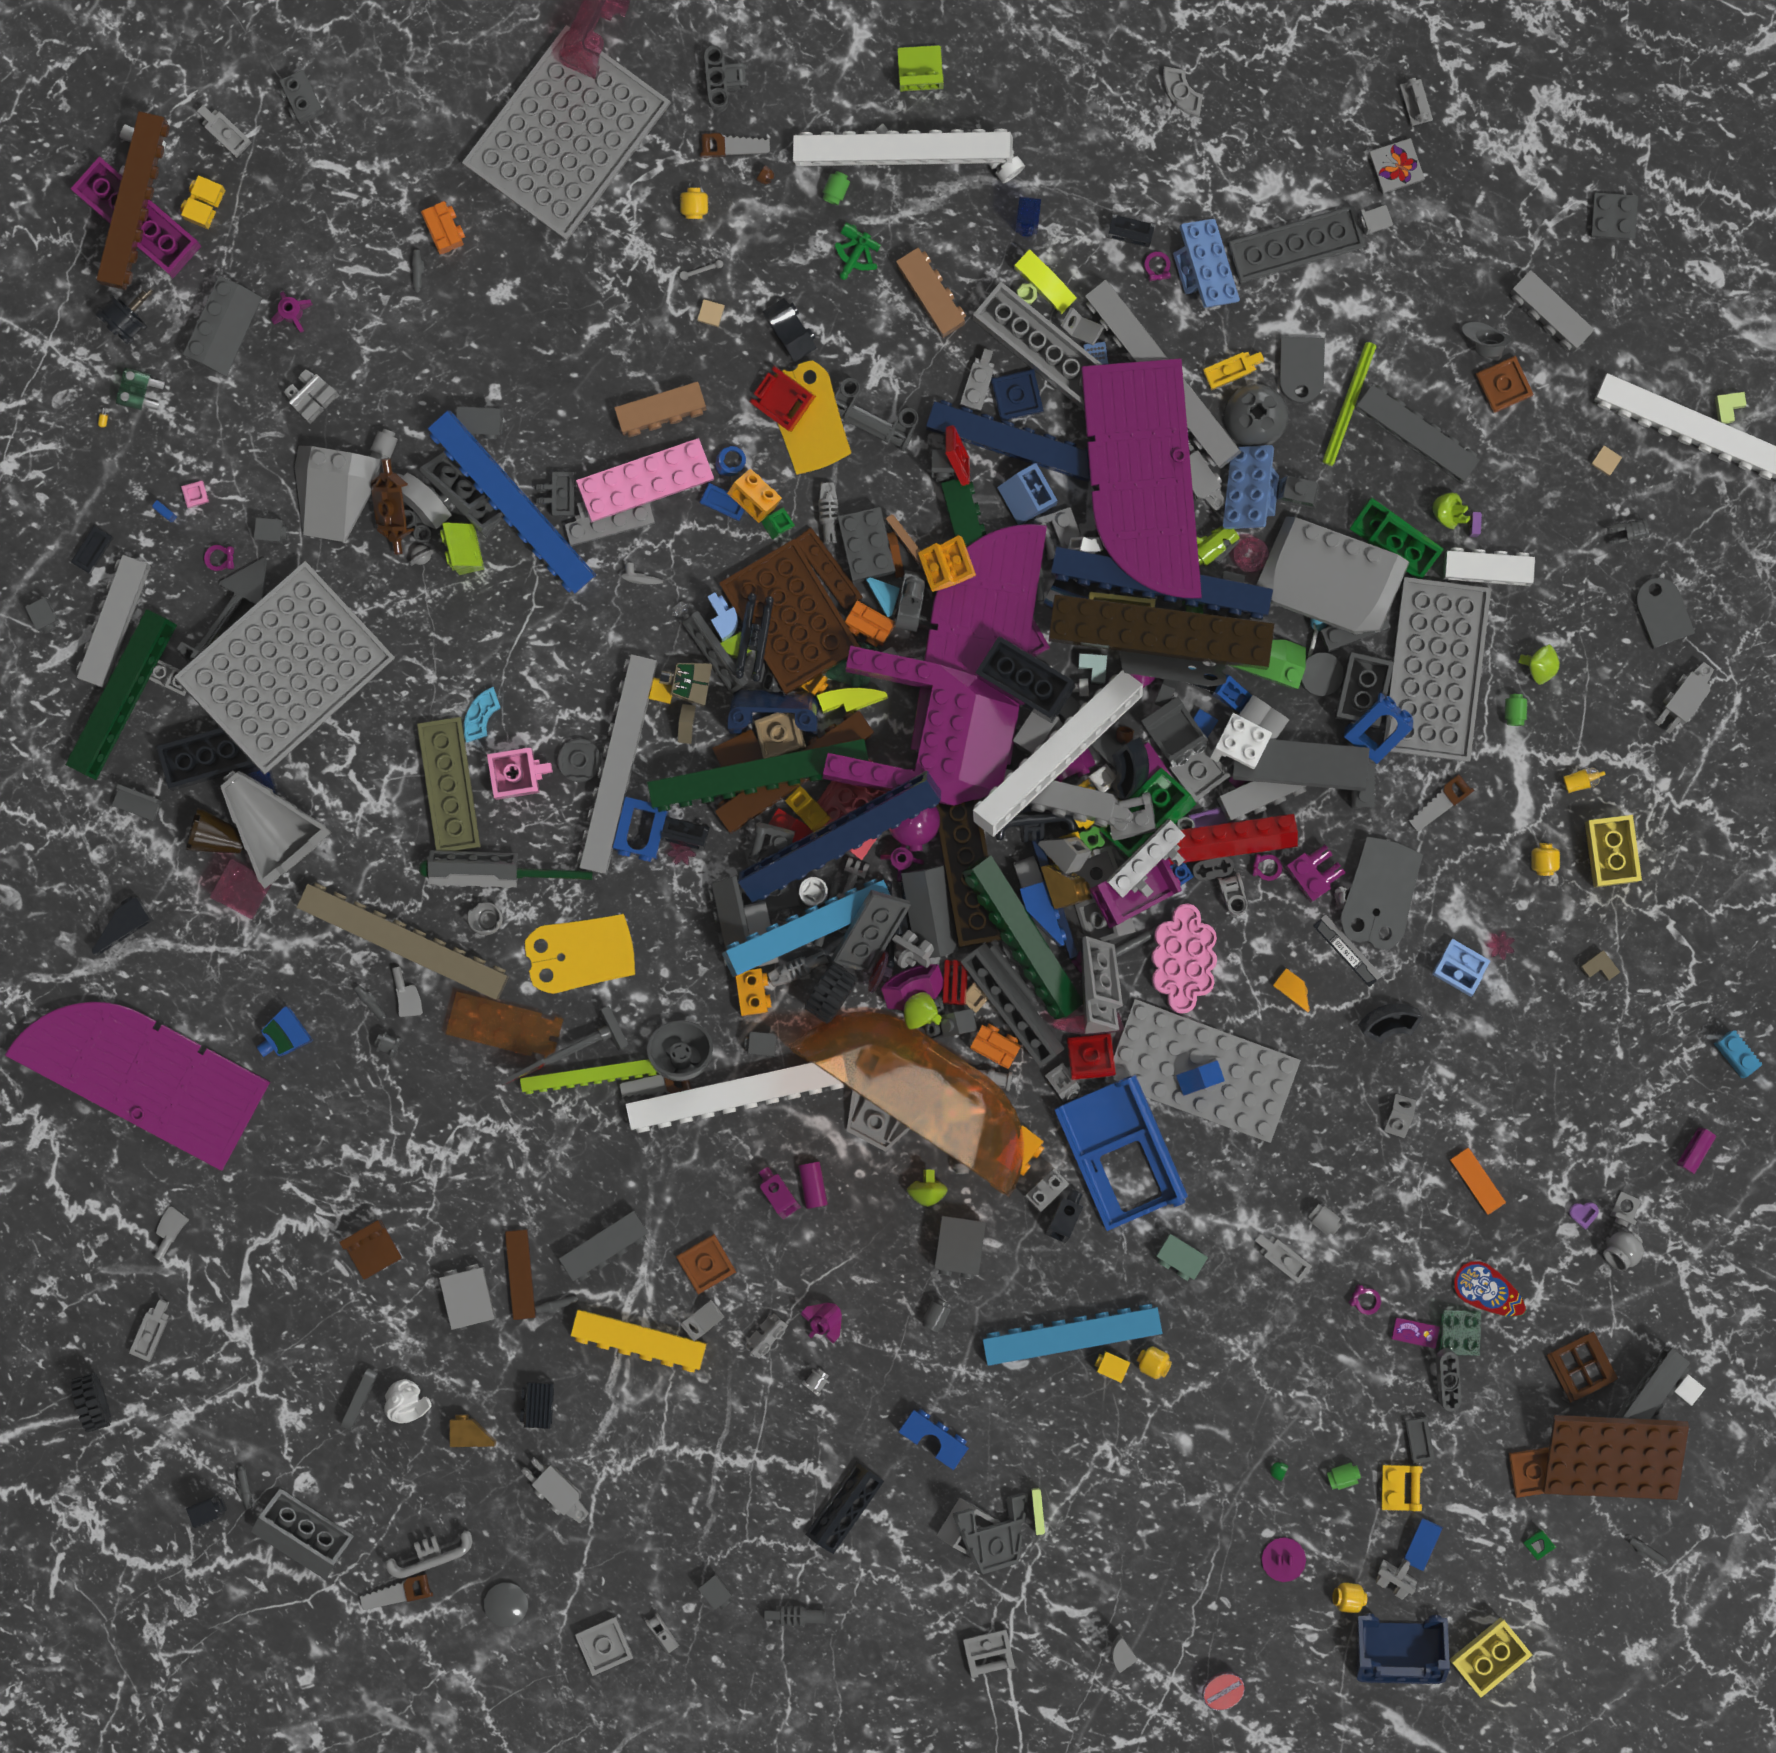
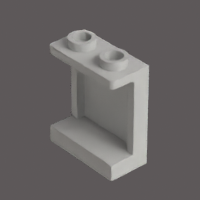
(467, 1297)

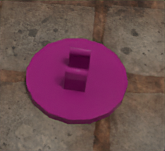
(1283, 1559)

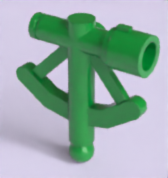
(863, 242)

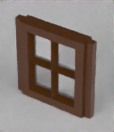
(1599, 1358)

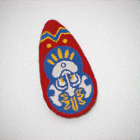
(1488, 1290)

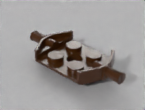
(388, 492)

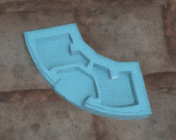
(479, 713)

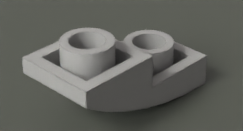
(164, 675)

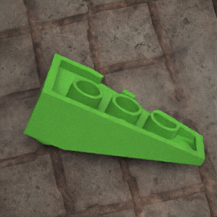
(1285, 665)

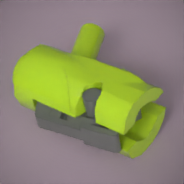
(1216, 545)

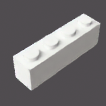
(1489, 568)

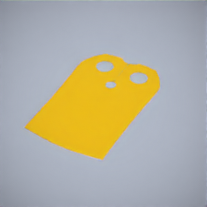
(819, 434)
(592, 950)

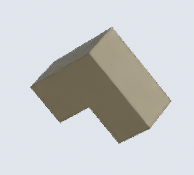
(686, 723)
(1602, 963)

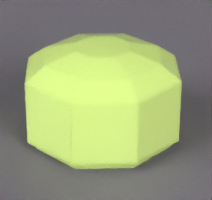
(1027, 293)

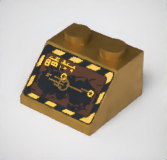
(1065, 888)

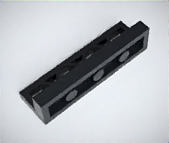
(841, 1506)

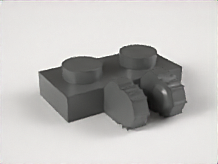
(562, 494)

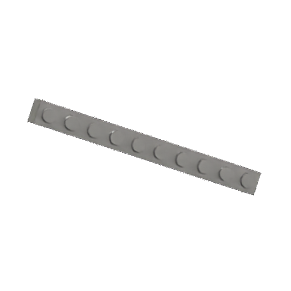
(1143, 348)
(618, 764)

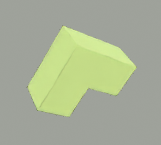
(1726, 404)

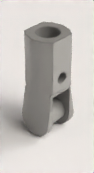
(664, 1637)

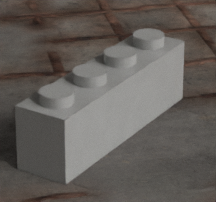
(1551, 311)
(1254, 798)

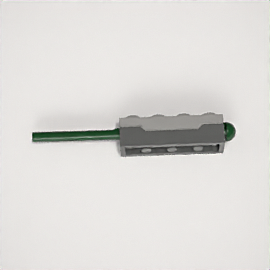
(485, 869)

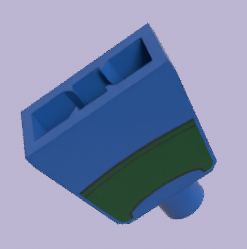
(283, 1034)

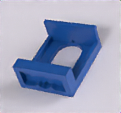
(1384, 706)
(651, 849)

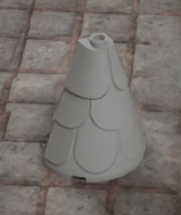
(270, 827)

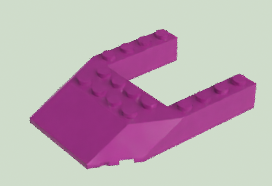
(962, 738)

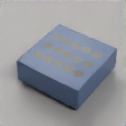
(1098, 351)

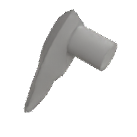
(638, 578)

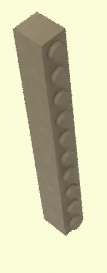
(402, 941)

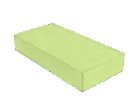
(1038, 1511)

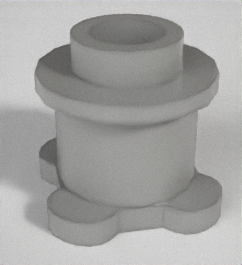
(816, 1381)

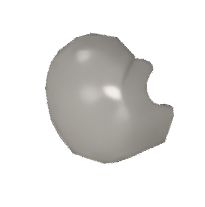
(485, 918)

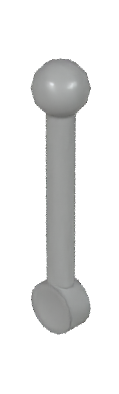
(684, 275)

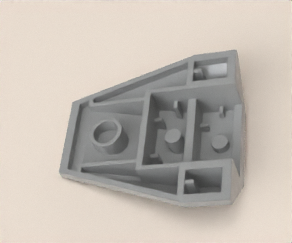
(332, 490)
(873, 1123)

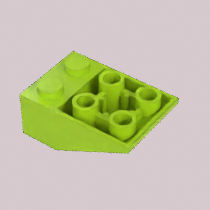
(463, 547)

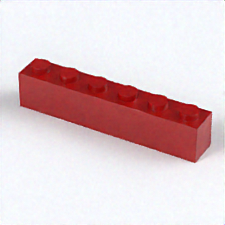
(1238, 838)

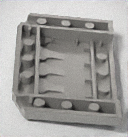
(1332, 576)

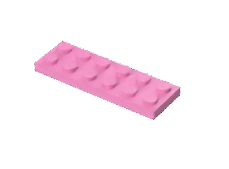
(644, 480)

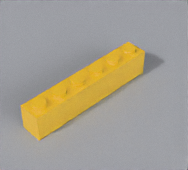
(638, 1339)

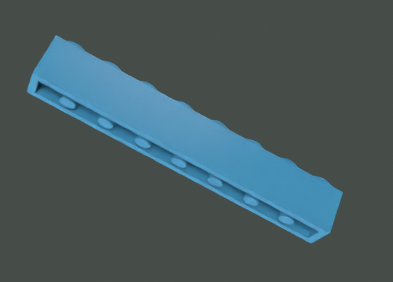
(798, 930)
(1072, 1335)

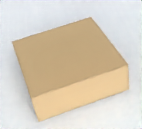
(711, 313)
(1606, 461)
(975, 997)

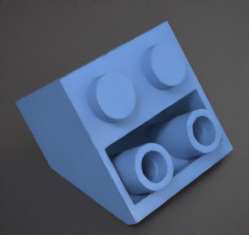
(1027, 494)

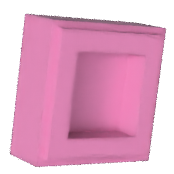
(195, 494)

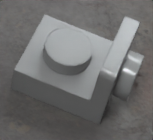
(1063, 1084)

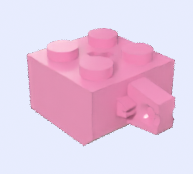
(523, 762)

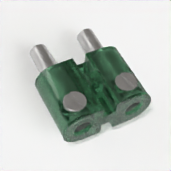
(134, 388)

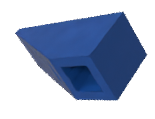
(1040, 909)

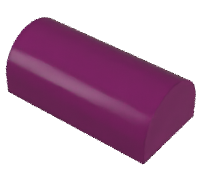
(1696, 1150)
(813, 1185)

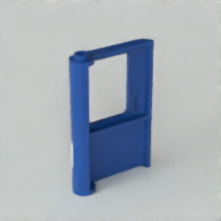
(1108, 1122)

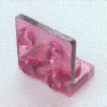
(240, 889)

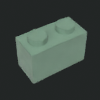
(1181, 1257)

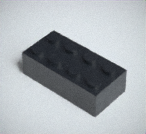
(1025, 679)
(201, 759)

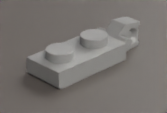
(224, 131)
(978, 382)
(1283, 1257)
(150, 1332)

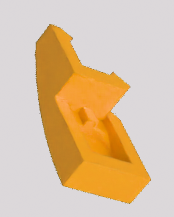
(1293, 988)

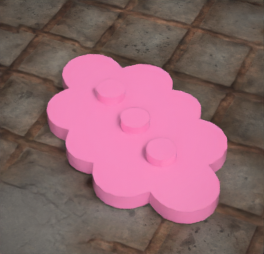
(1184, 958)

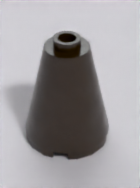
(213, 835)

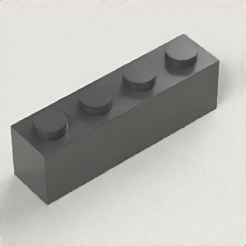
(603, 1246)

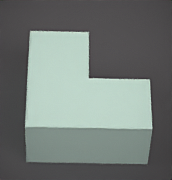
(1097, 664)

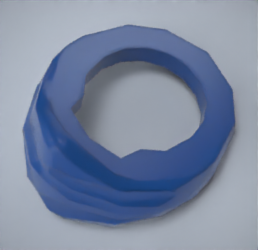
(722, 469)

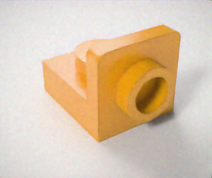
(816, 685)

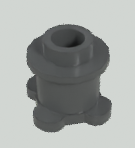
(387, 1044)

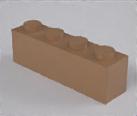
(930, 292)
(660, 409)

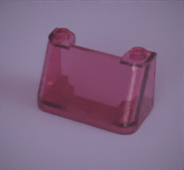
(582, 45)

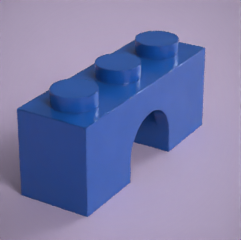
(919, 1425)

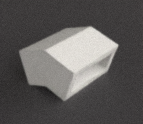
(1087, 544)

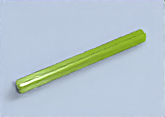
(1349, 403)

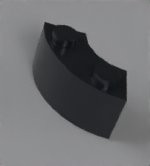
(789, 329)
(1132, 769)
(1390, 1020)

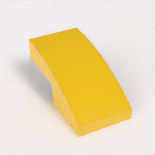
(807, 809)

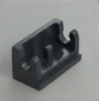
(1131, 231)
(685, 833)

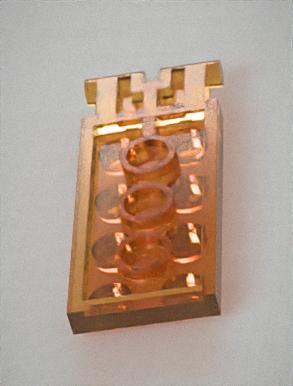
(502, 1025)

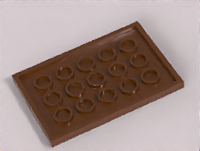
(804, 626)
(1615, 1457)

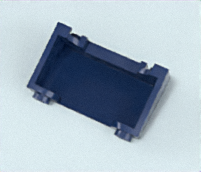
(747, 702)
(1402, 1651)

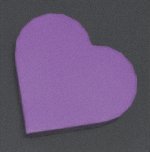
(1584, 1214)

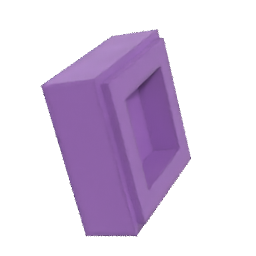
(1475, 524)

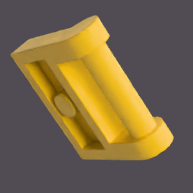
(1394, 1487)

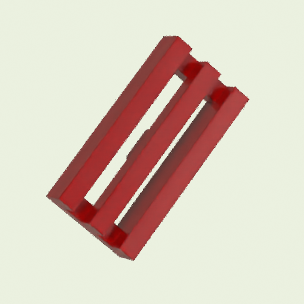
(946, 990)

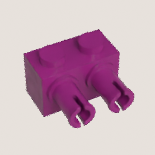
(1307, 876)

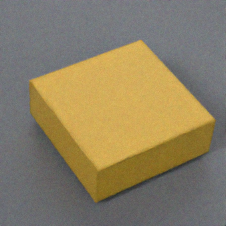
(660, 692)

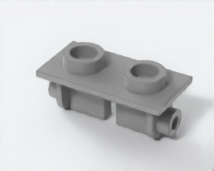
(1416, 102)
(773, 1329)

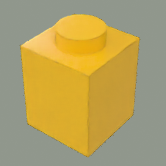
(1112, 1366)

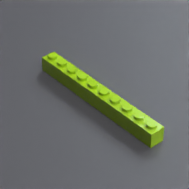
(584, 1076)

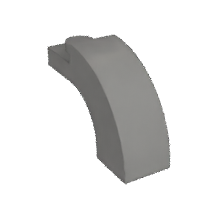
(424, 502)

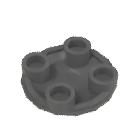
(506, 1604)

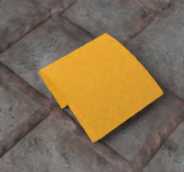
(946, 563)

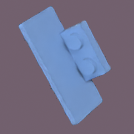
(1205, 264)
(1251, 488)

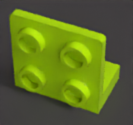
(920, 68)

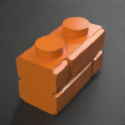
(442, 227)
(869, 624)
(995, 1046)

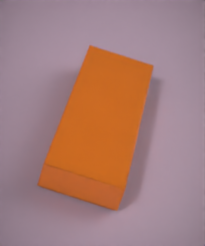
(1477, 1181)

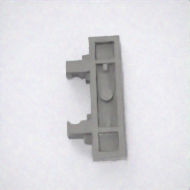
(584, 531)
(1157, 847)

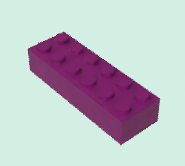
(162, 238)

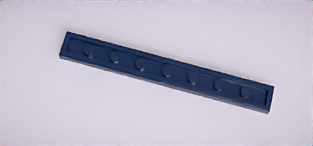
(1062, 922)

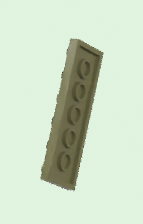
(449, 785)

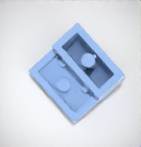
(726, 621)
(1461, 967)

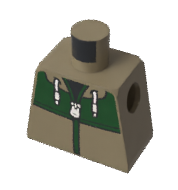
(688, 681)

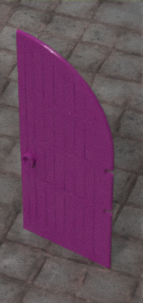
(1143, 472)
(985, 607)
(144, 1075)

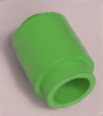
(835, 188)
(1515, 710)
(1344, 1476)

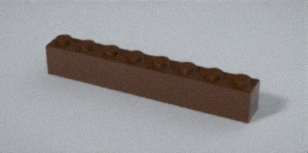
(132, 201)
(746, 807)

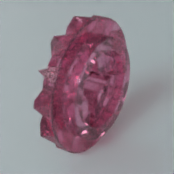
(1257, 546)

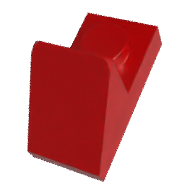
(784, 820)

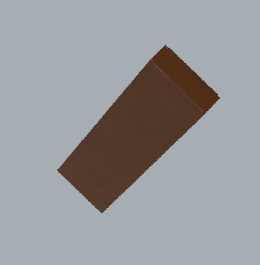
(828, 569)
(520, 1274)

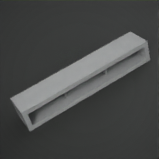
(113, 621)

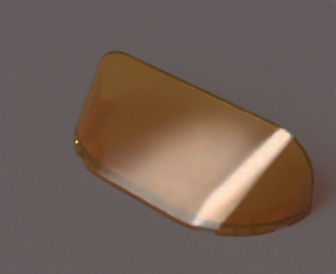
(922, 1089)

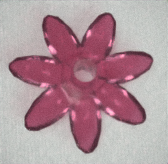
(681, 856)
(1496, 944)

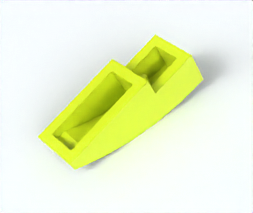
(1045, 281)
(850, 698)

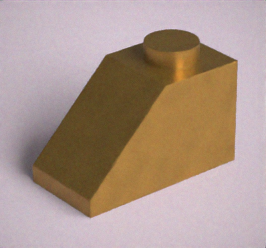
(469, 1433)

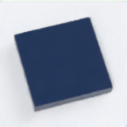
(1017, 395)

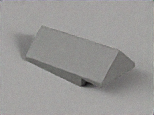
(1100, 986)

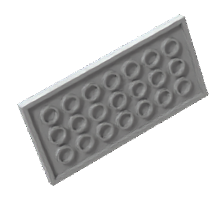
(1438, 666)
(1164, 1044)

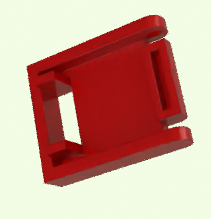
(780, 396)

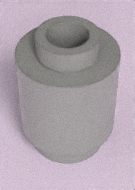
(383, 444)
(1325, 1219)

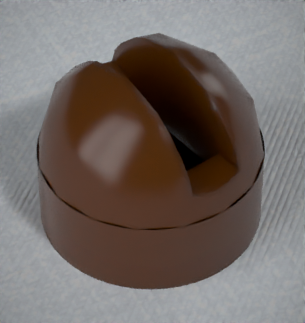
(765, 175)
(1124, 734)

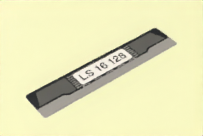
(1347, 950)

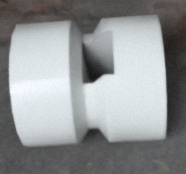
(1008, 171)
(813, 891)

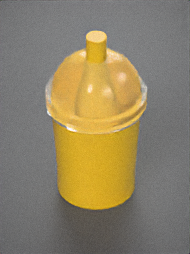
(1582, 779)

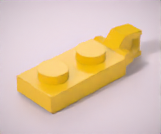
(1232, 369)

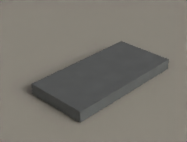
(870, 931)

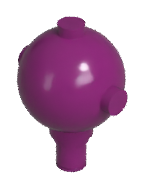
(918, 830)

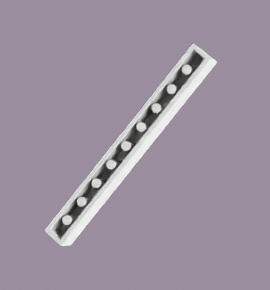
(903, 148)
(1687, 425)
(1057, 752)
(728, 1095)

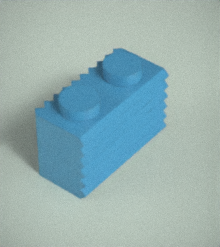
(1738, 1054)

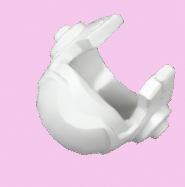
(403, 1402)

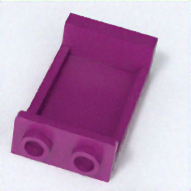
(1118, 909)

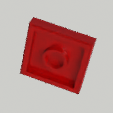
(957, 455)
(1091, 1056)

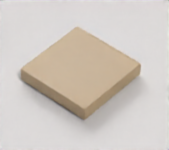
(779, 734)

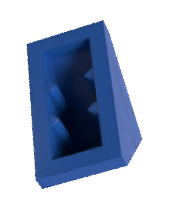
(1232, 694)
(1200, 1078)

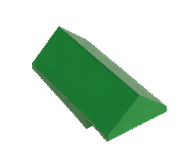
(1393, 534)

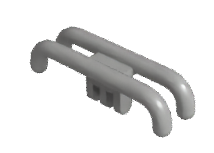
(430, 1556)

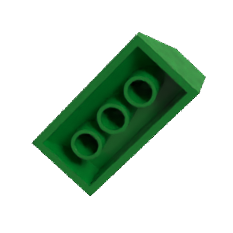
(1168, 802)

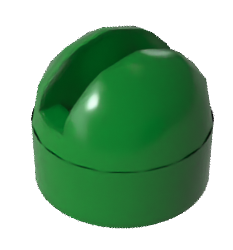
(1278, 1470)

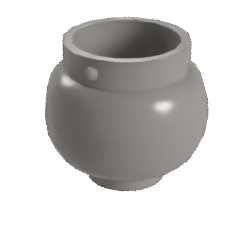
(1624, 1250)

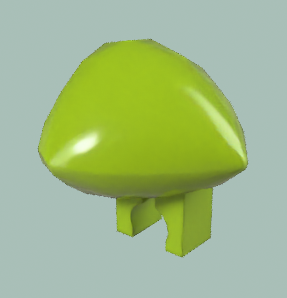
(1449, 510)
(1543, 664)
(920, 1010)
(929, 1191)

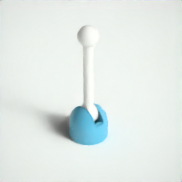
(1317, 626)

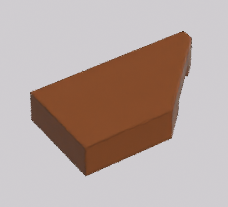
(894, 547)

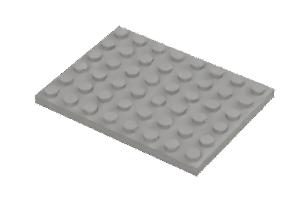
(565, 137)
(284, 667)

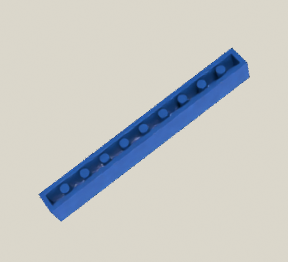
(512, 502)

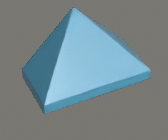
(885, 595)

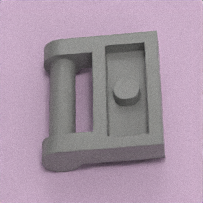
(1065, 529)
(1142, 822)
(987, 1646)

